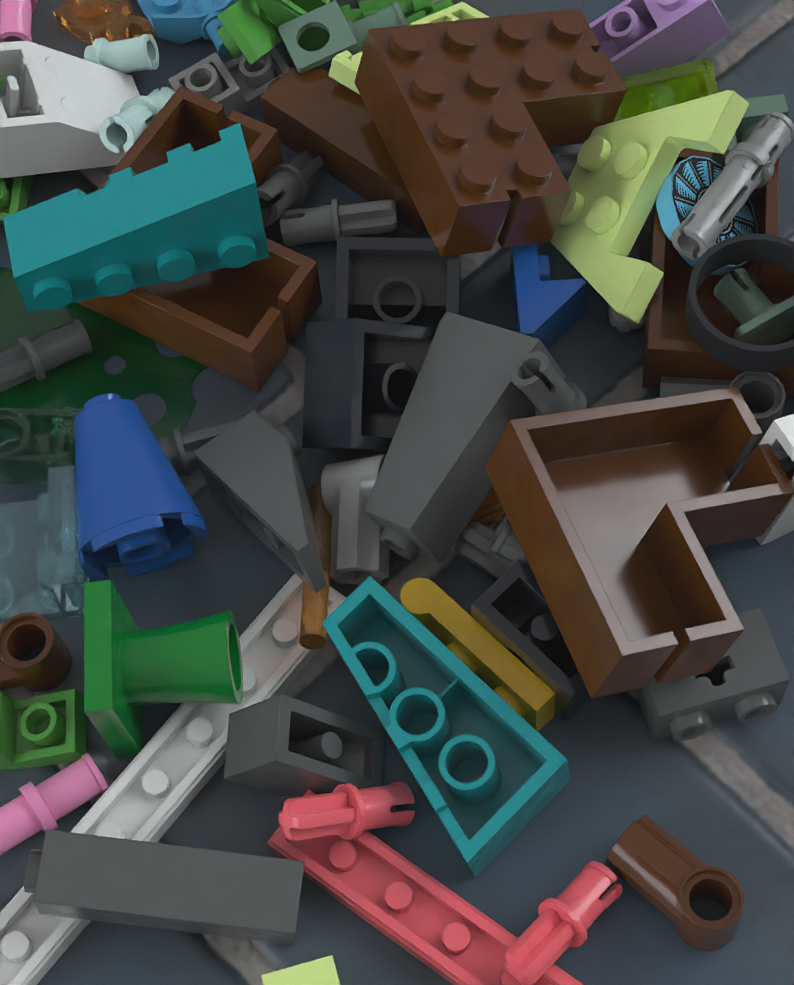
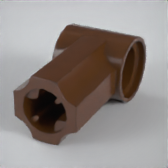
(39, 674)
(673, 879)

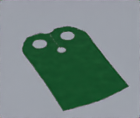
(85, 376)

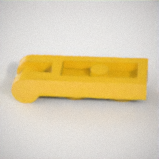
(480, 651)

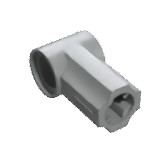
(354, 535)

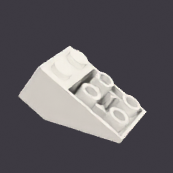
(55, 110)

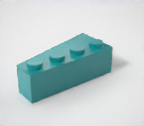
(141, 228)
(456, 735)

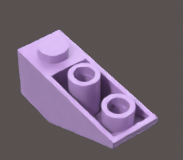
(657, 33)

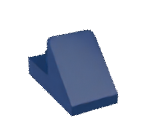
(544, 305)

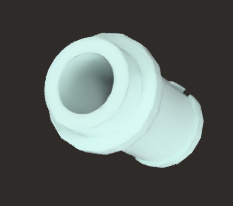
(126, 54)

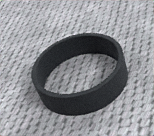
(718, 345)

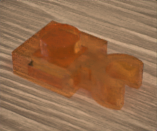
(100, 19)

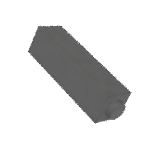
(165, 886)

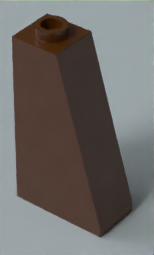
(335, 123)

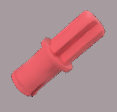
(346, 811)
(562, 923)

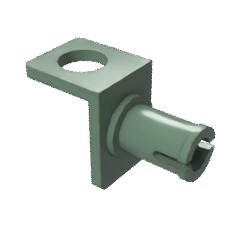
(343, 33)
(759, 318)

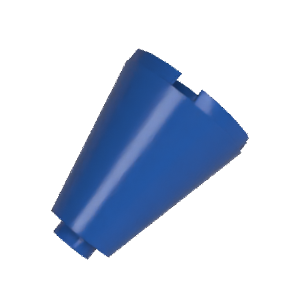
(128, 494)

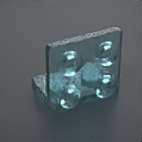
(41, 552)

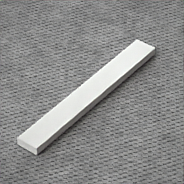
(164, 777)

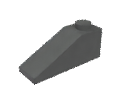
(260, 482)

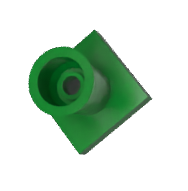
(151, 666)

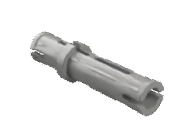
(747, 168)

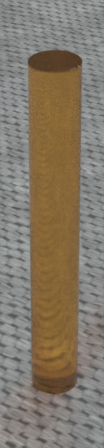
(315, 605)

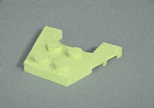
(618, 184)

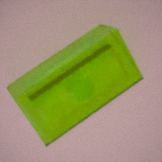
(667, 88)

